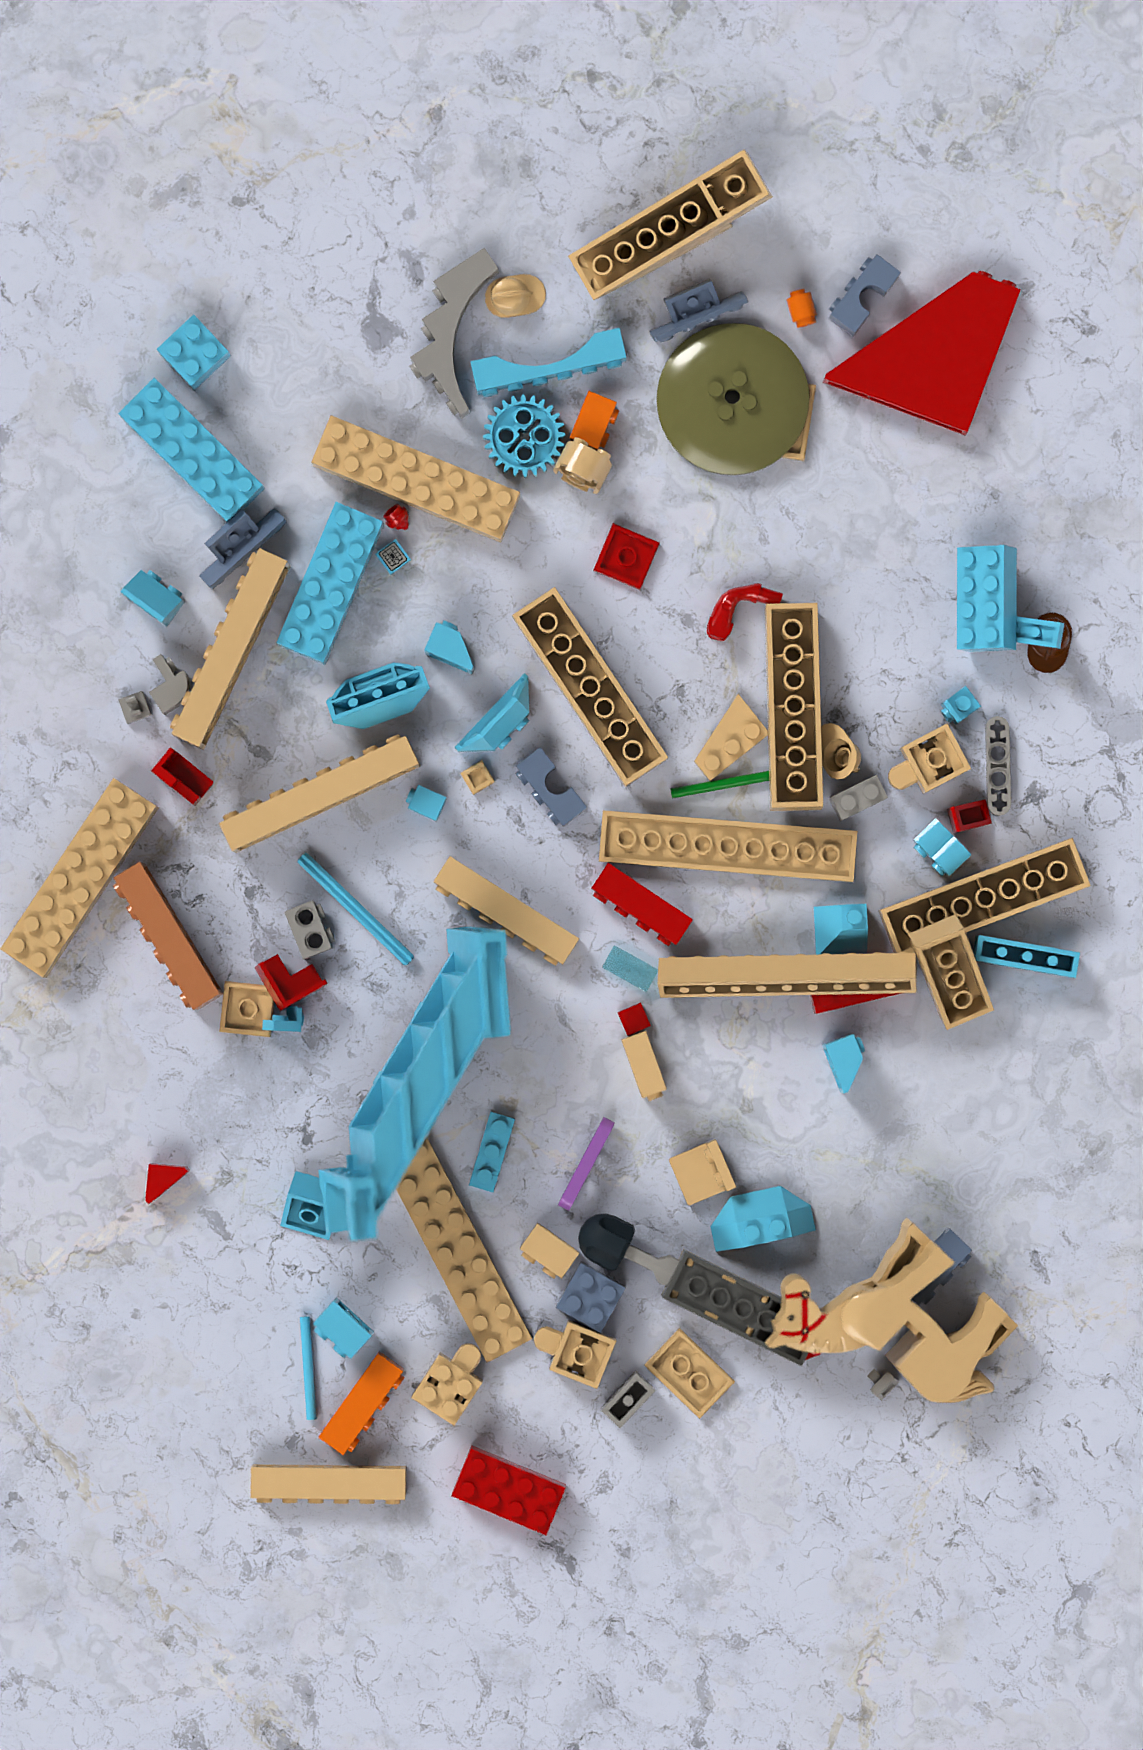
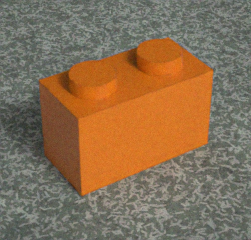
(594, 420)

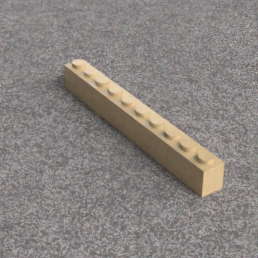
(787, 975)

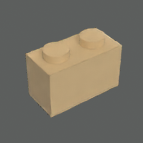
(549, 1251)

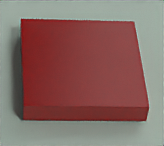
(626, 556)

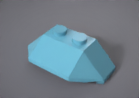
(378, 695)
(500, 721)
(761, 1219)

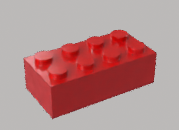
(508, 1490)

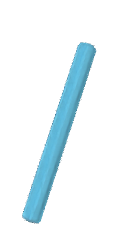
(355, 909)

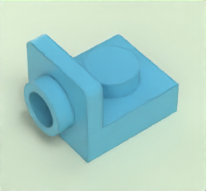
(959, 706)
(291, 1022)

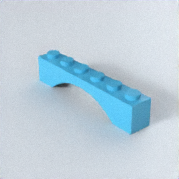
(496, 374)

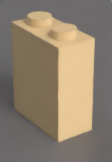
(644, 1065)

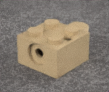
(929, 761)
(577, 1350)
(450, 1383)

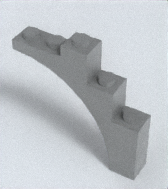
(457, 290)

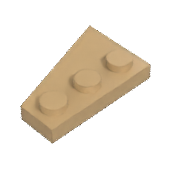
(731, 739)

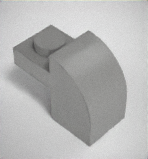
(171, 692)

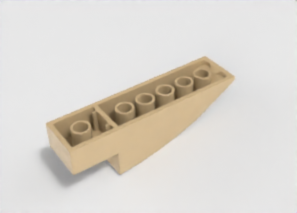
(671, 226)

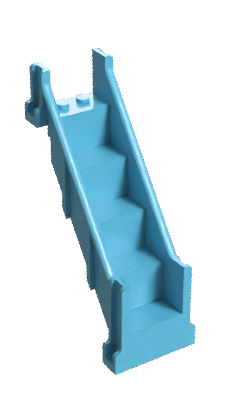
(418, 1079)

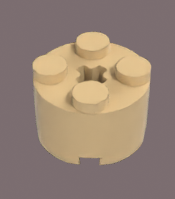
(583, 466)

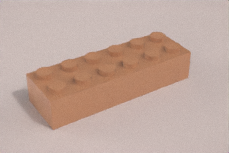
(168, 936)

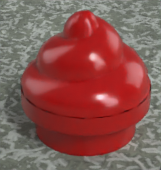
(397, 517)

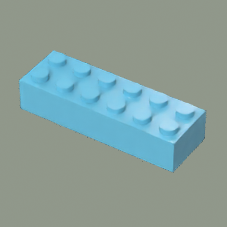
(191, 450)
(330, 583)

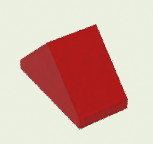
(969, 816)
(161, 1178)

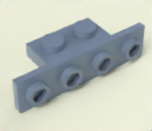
(693, 307)
(237, 542)

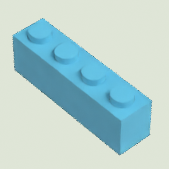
(1026, 956)

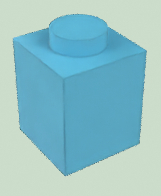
(426, 802)

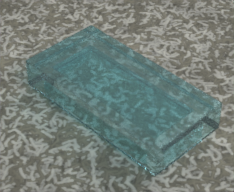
(630, 968)

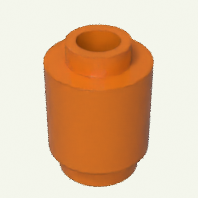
(801, 308)

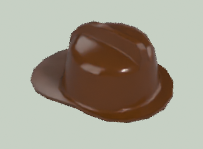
(1047, 658)

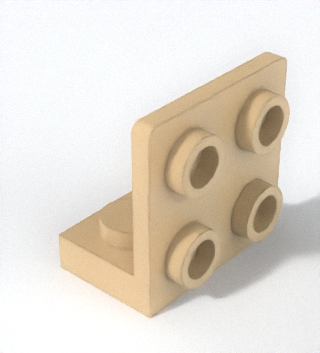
(702, 1172)

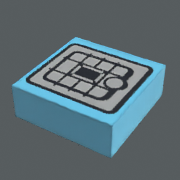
(393, 557)

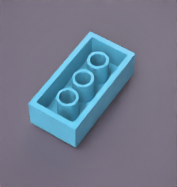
(986, 598)

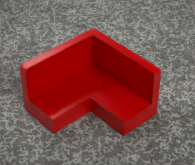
(182, 776)
(285, 988)

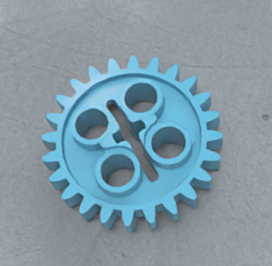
(507, 421)

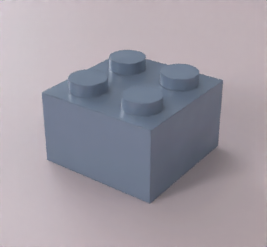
(590, 1297)

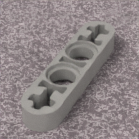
(1000, 766)

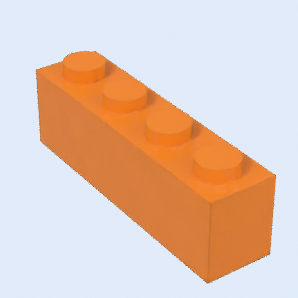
(361, 1403)

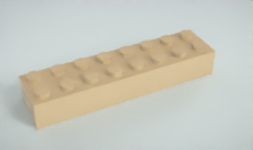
(415, 478)
(231, 648)
(589, 687)
(793, 707)
(319, 794)
(79, 878)
(990, 894)

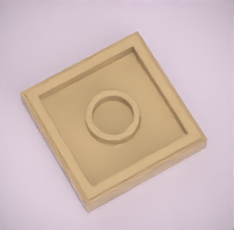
(245, 1009)

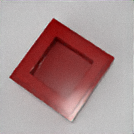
(634, 1019)

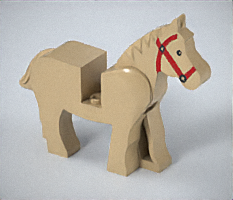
(878, 1307)

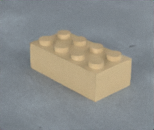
(951, 971)

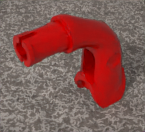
(720, 621)

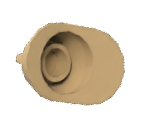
(515, 295)
(839, 753)

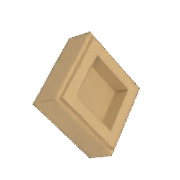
(477, 777)

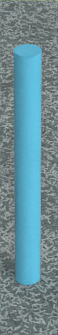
(308, 1371)

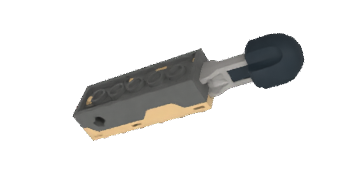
(692, 1283)

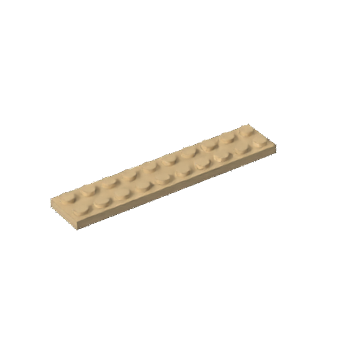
(728, 846)
(460, 1256)

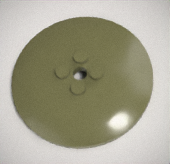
(742, 434)

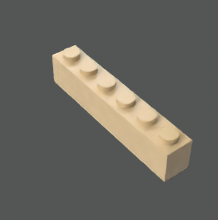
(506, 910)
(328, 1482)

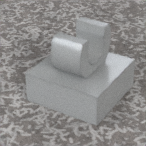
(134, 707)
(883, 1385)

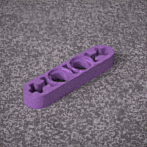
(586, 1163)

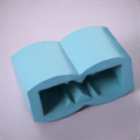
(941, 848)

